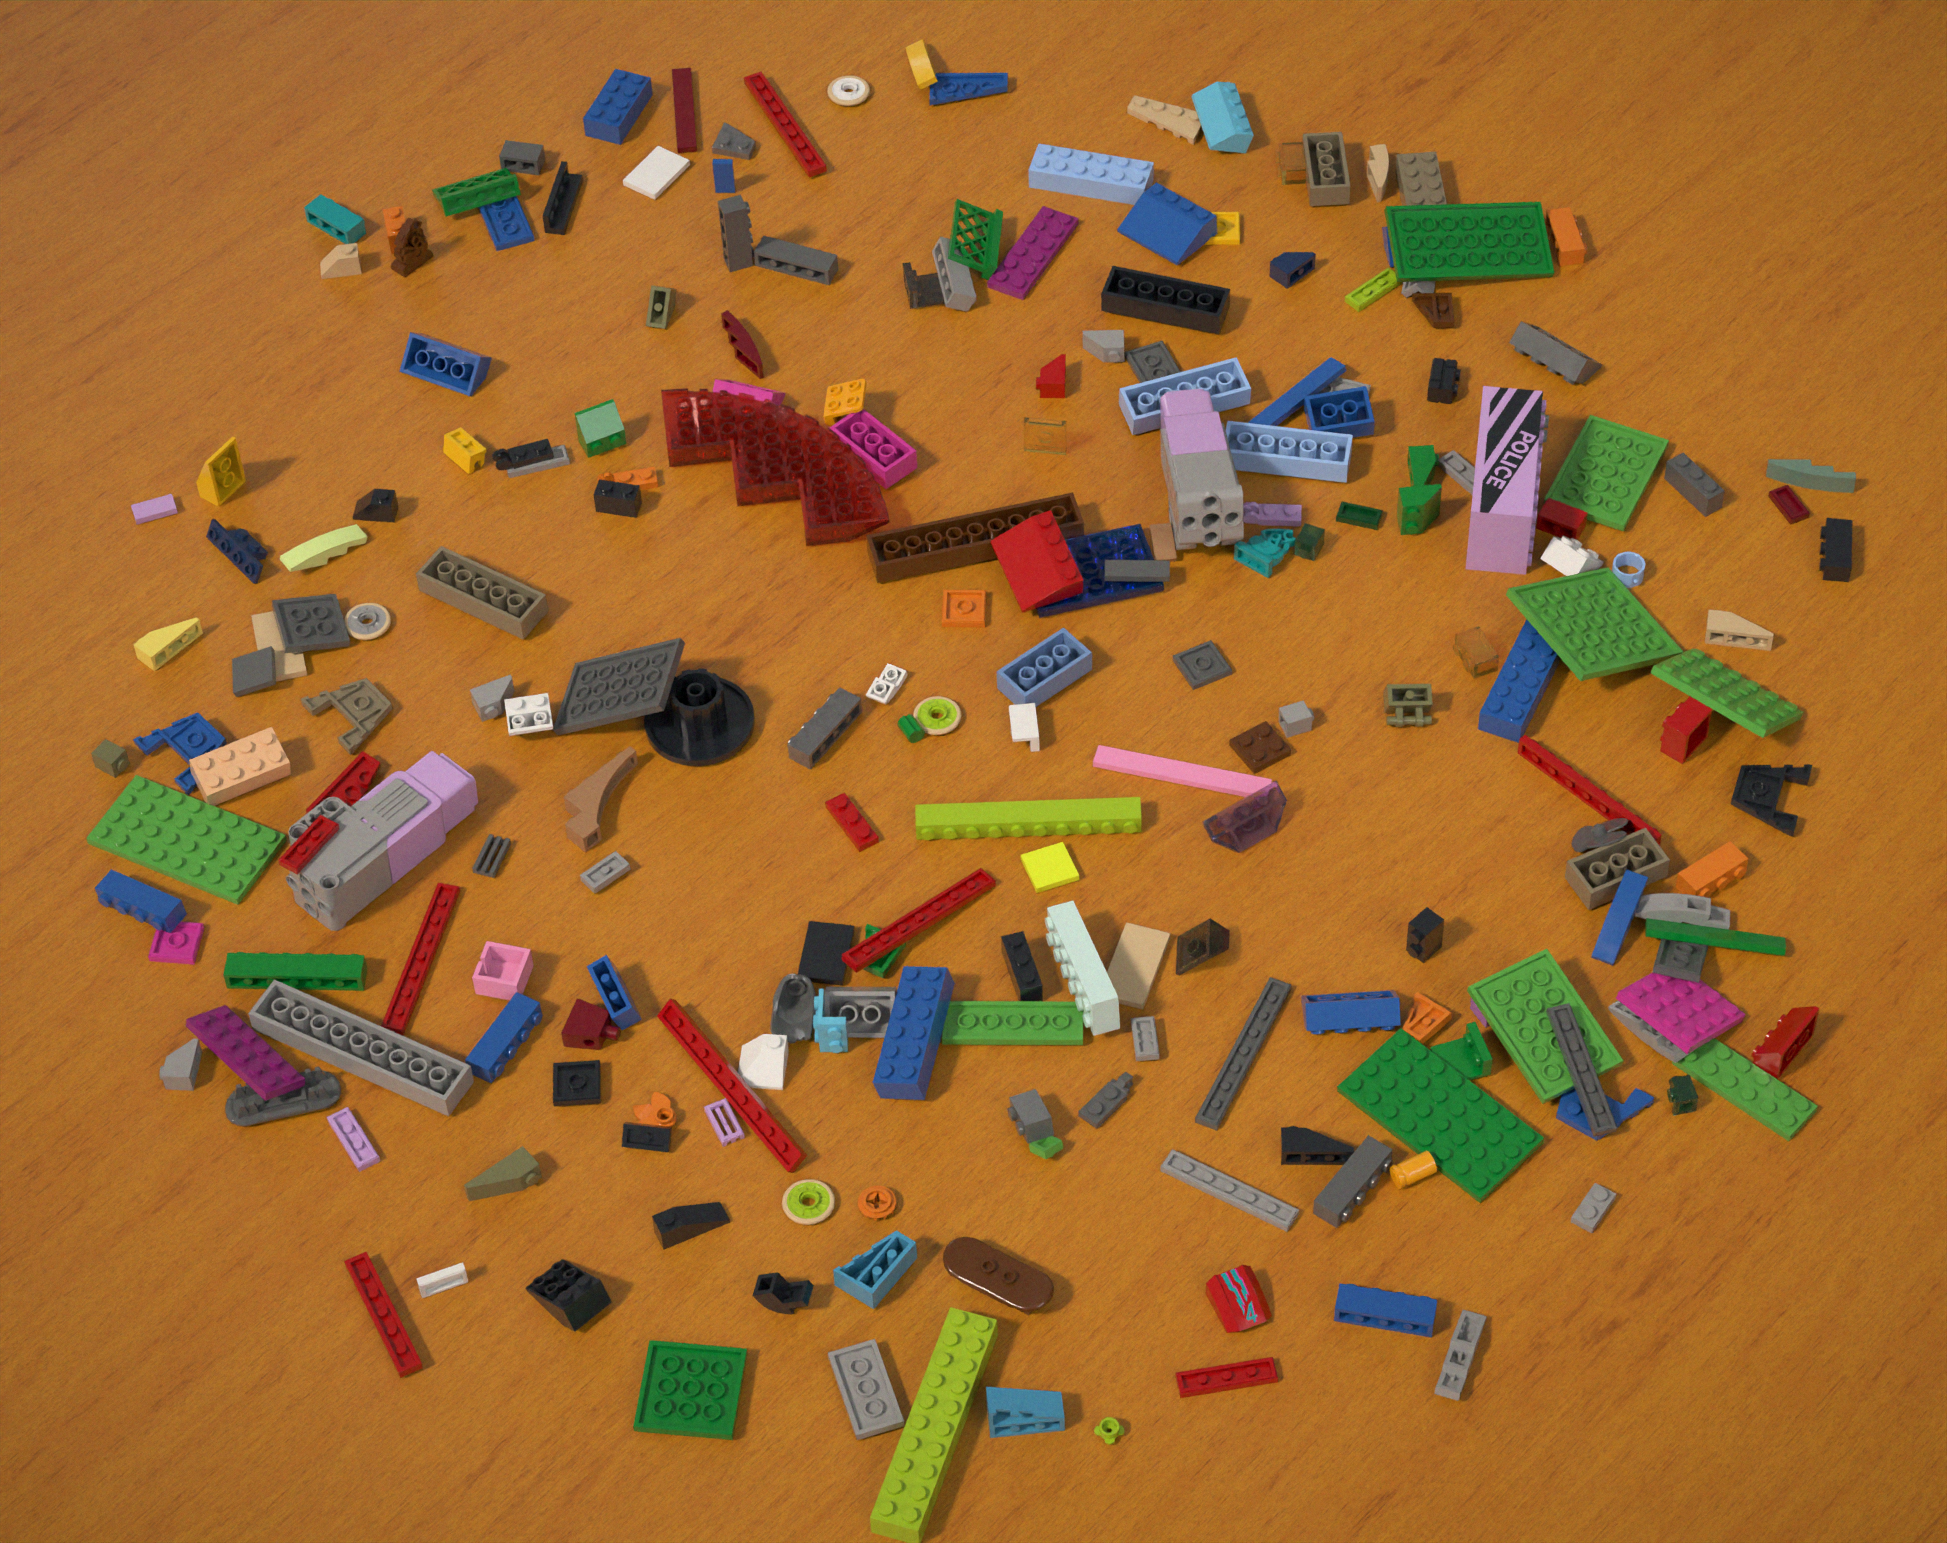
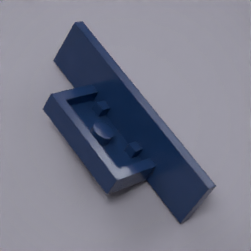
(239, 549)

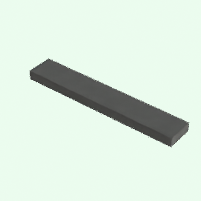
(1581, 1070)

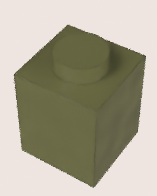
(110, 758)

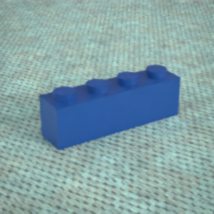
(140, 901)
(504, 1037)
(1385, 1310)

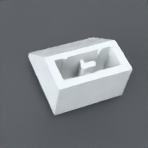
(1569, 556)
(528, 714)

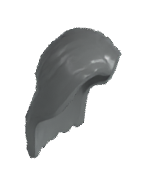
(793, 1008)

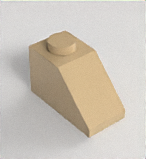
(341, 261)

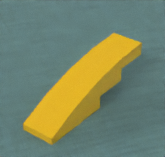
(921, 64)

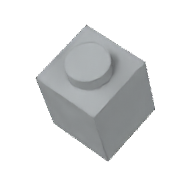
(1295, 718)

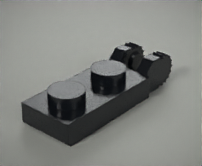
(523, 455)

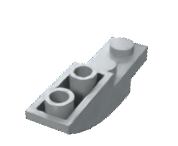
(1683, 908)

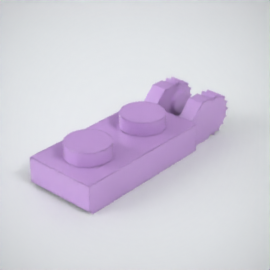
(1272, 514)

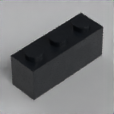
(1836, 549)
(1021, 967)

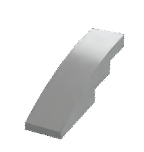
(1646, 1032)
(1460, 1355)

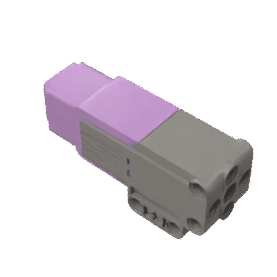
(1199, 472)
(380, 837)

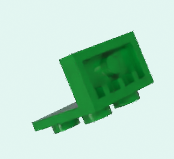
(1467, 1054)

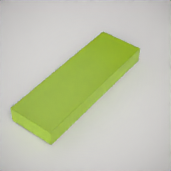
(1372, 290)

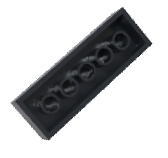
(1165, 299)

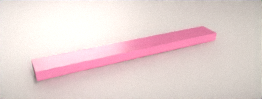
(1178, 771)

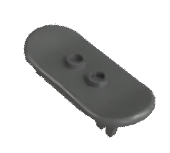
(248, 1108)

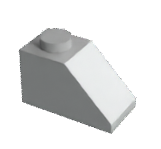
(1105, 344)
(490, 697)
(182, 1067)

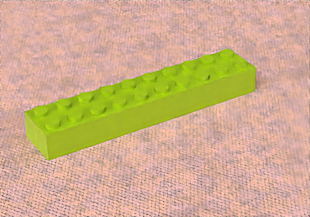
(934, 1426)

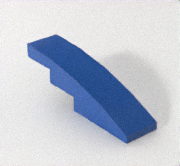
(1619, 917)

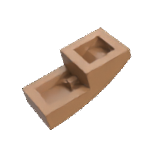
(1163, 542)

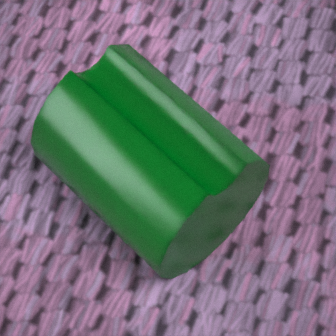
(911, 728)

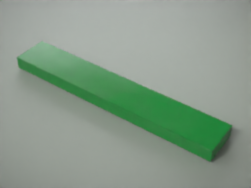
(1715, 937)

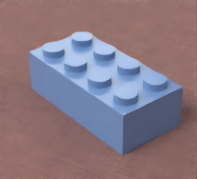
(1044, 669)

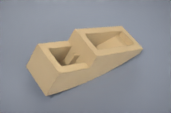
(1378, 170)

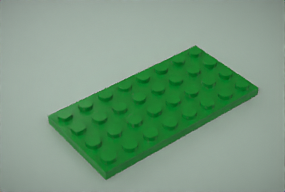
(1469, 241)
(1441, 1113)

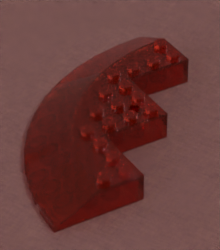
(776, 460)

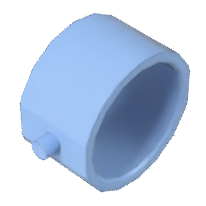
(1630, 559)

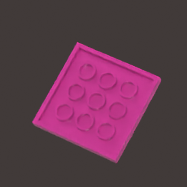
(1681, 1009)

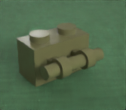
(1408, 699)

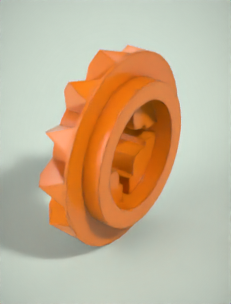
(868, 1198)

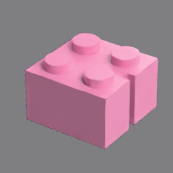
(502, 970)

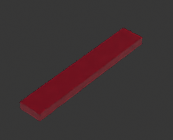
(684, 110)

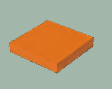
(964, 608)

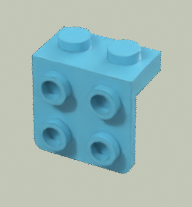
(829, 1031)

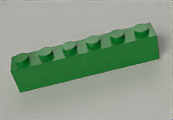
(296, 970)

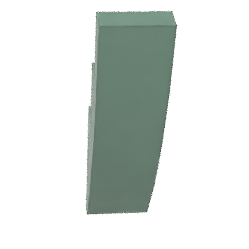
(1804, 475)

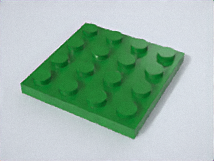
(690, 1390)

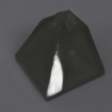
(1200, 945)

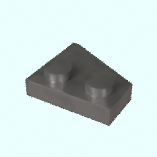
(733, 143)

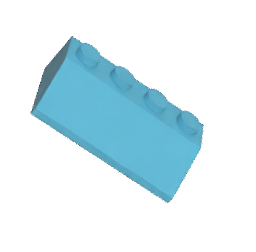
(1223, 117)

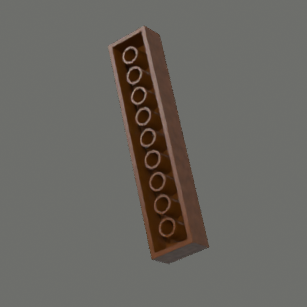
(961, 538)

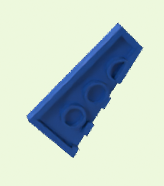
(966, 85)

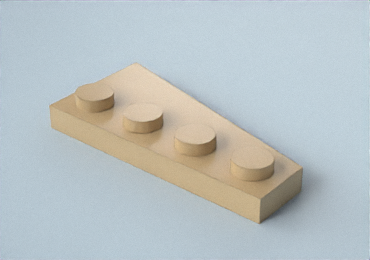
(1176, 119)

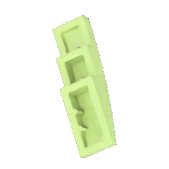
(319, 549)

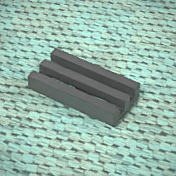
(484, 852)

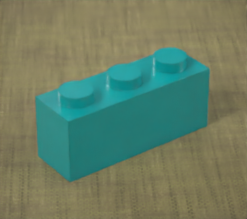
(335, 220)

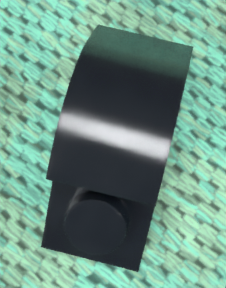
(781, 1296)

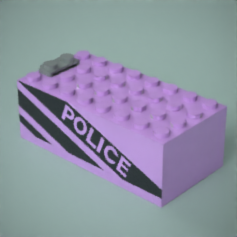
(1506, 480)

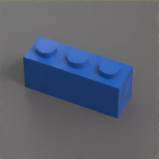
(614, 992)

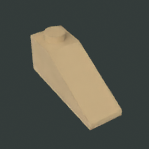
(1732, 630)

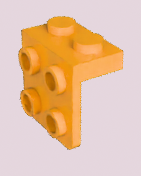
(844, 400)

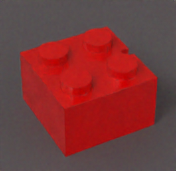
(1685, 729)

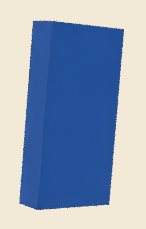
(724, 175)

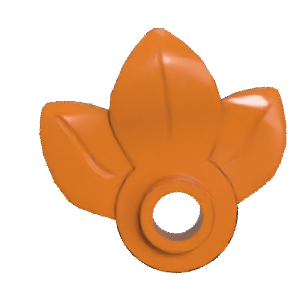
(656, 1111)

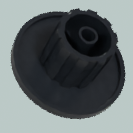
(702, 720)

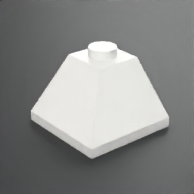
(764, 1062)

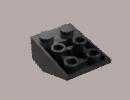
(569, 1294)

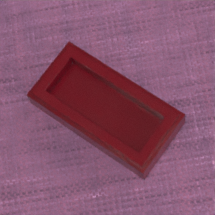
(1789, 504)

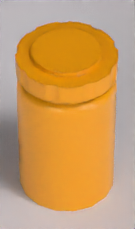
(1413, 1169)

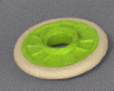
(937, 704)
(805, 1189)

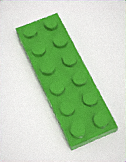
(1013, 1023)
(1748, 1088)

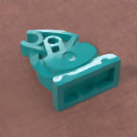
(1265, 550)

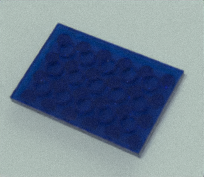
(1090, 556)

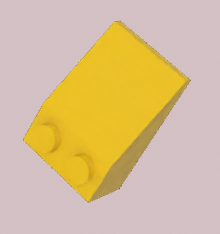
(221, 474)

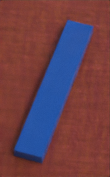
(1294, 398)

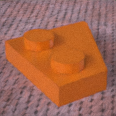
(1425, 1018)

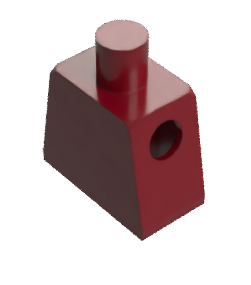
(588, 1027)

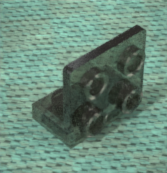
(922, 289)

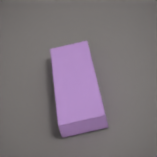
(353, 1139)

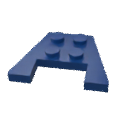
(189, 739)
(1572, 1113)

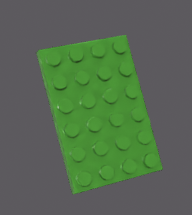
(1608, 471)
(1727, 692)
(1516, 1009)

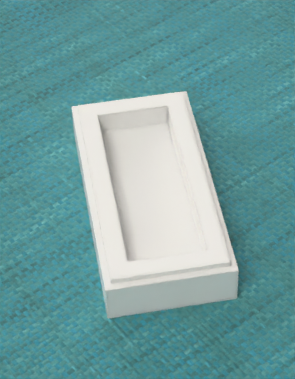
(442, 1280)

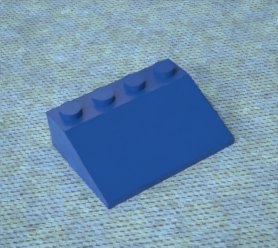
(1168, 224)

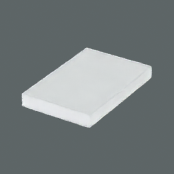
(656, 172)

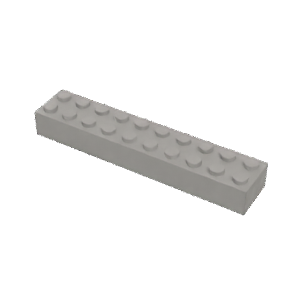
(361, 1047)

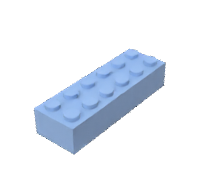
(1090, 174)
(1222, 380)
(1290, 451)

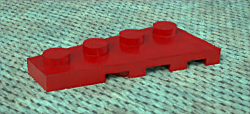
(352, 782)

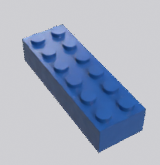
(1519, 686)
(913, 1033)

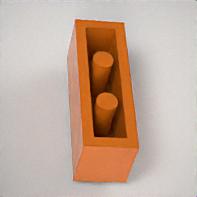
(1565, 236)
(1713, 871)

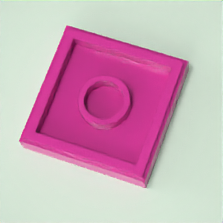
(179, 945)

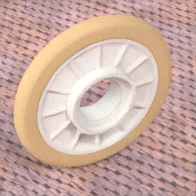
(839, 96)

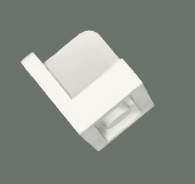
(1024, 724)

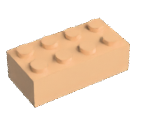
(240, 767)

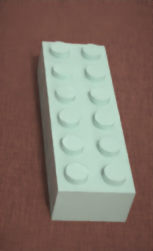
(1082, 968)

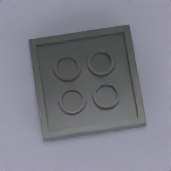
(310, 623)

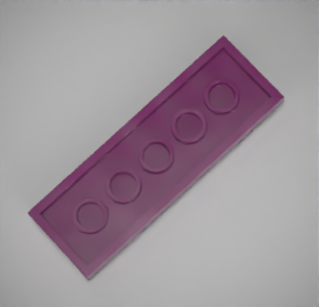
(1032, 253)
(245, 1052)

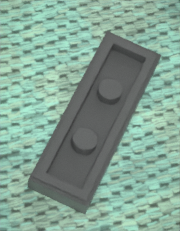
(1137, 570)

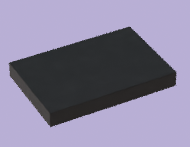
(823, 952)

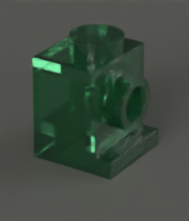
(1682, 1095)

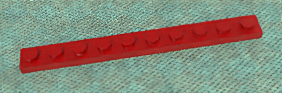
(732, 1086)

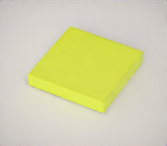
(1049, 867)

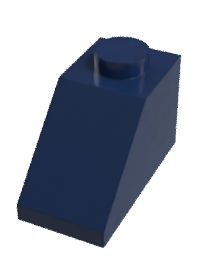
(1291, 267)

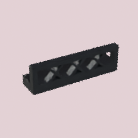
(561, 200)

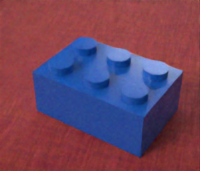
(1340, 412)

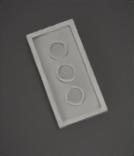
(866, 1389)

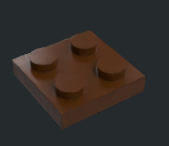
(1260, 747)

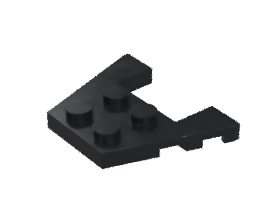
(1759, 791)

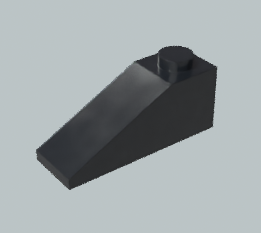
(1308, 1147)
(687, 1222)

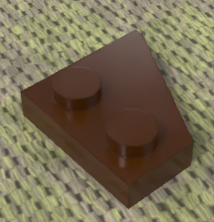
(1435, 308)

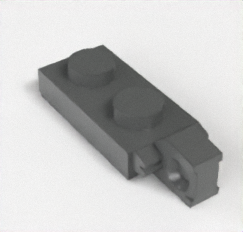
(1106, 1101)

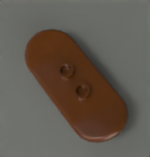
(997, 1275)

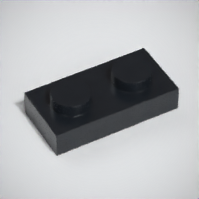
(646, 1137)

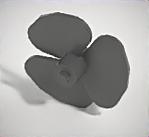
(1599, 835)

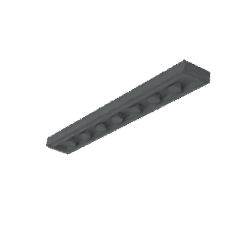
(1243, 1054)

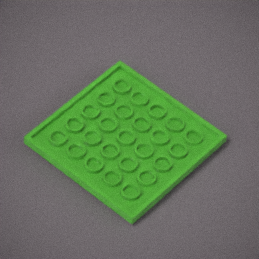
(1594, 623)

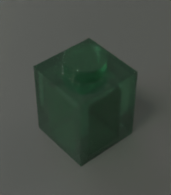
(1309, 542)

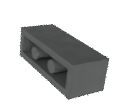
(1694, 484)

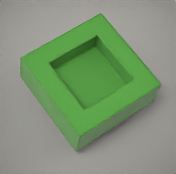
(1046, 1147)

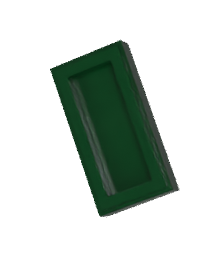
(1359, 515)

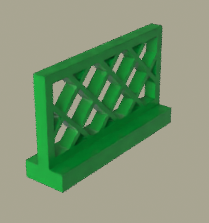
(477, 191)
(990, 241)

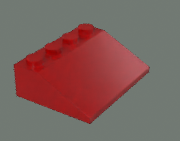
(1037, 562)

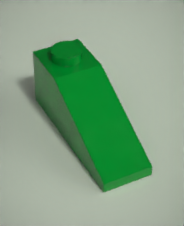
(1422, 464)

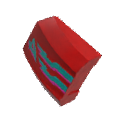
(1238, 1299)

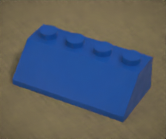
(444, 363)
(1351, 1010)

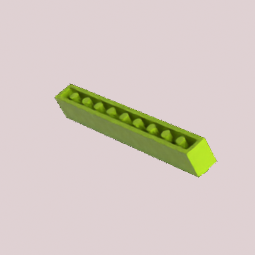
(1028, 818)

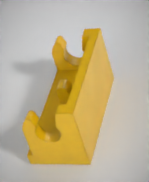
(464, 450)

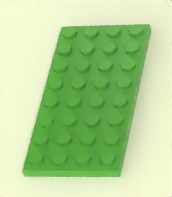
(186, 839)

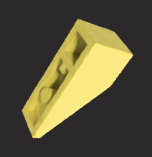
(163, 644)

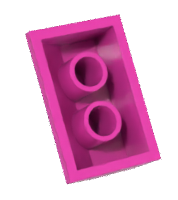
(758, 392)

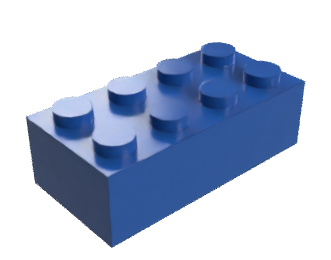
(617, 106)

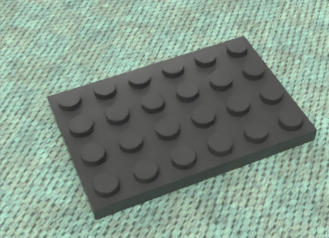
(619, 686)

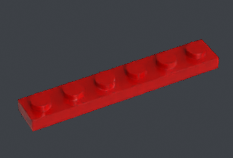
(383, 1314)

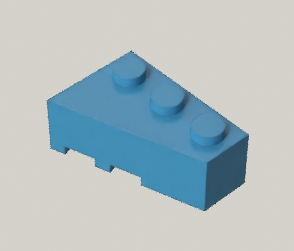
(877, 1270)
(1023, 1411)

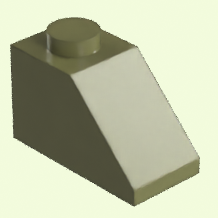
(660, 306)

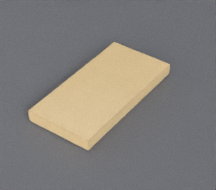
(267, 634)
(1137, 963)

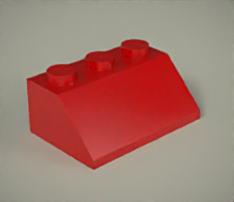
(1786, 1040)

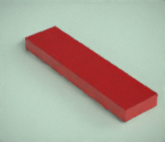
(1226, 1377)

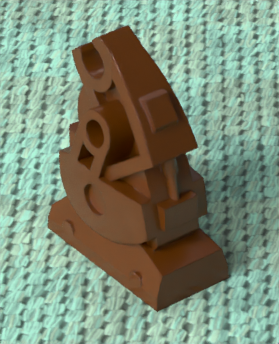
(411, 248)

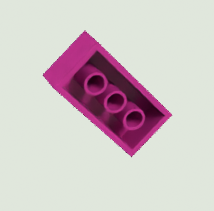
(881, 449)

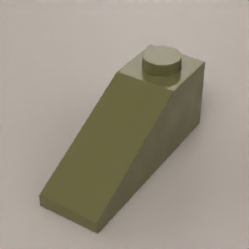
(507, 1176)

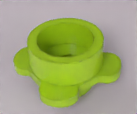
(1112, 1424)

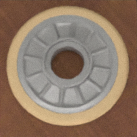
(376, 612)

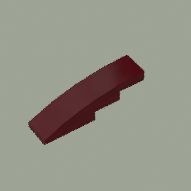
(743, 345)

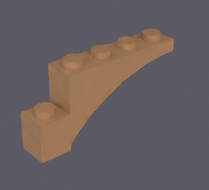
(591, 796)

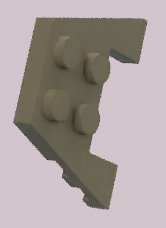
(359, 703)

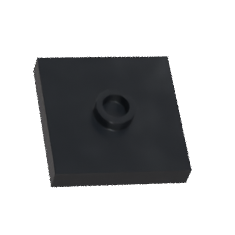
(576, 1083)

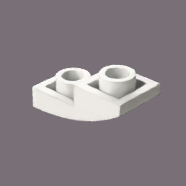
(887, 684)

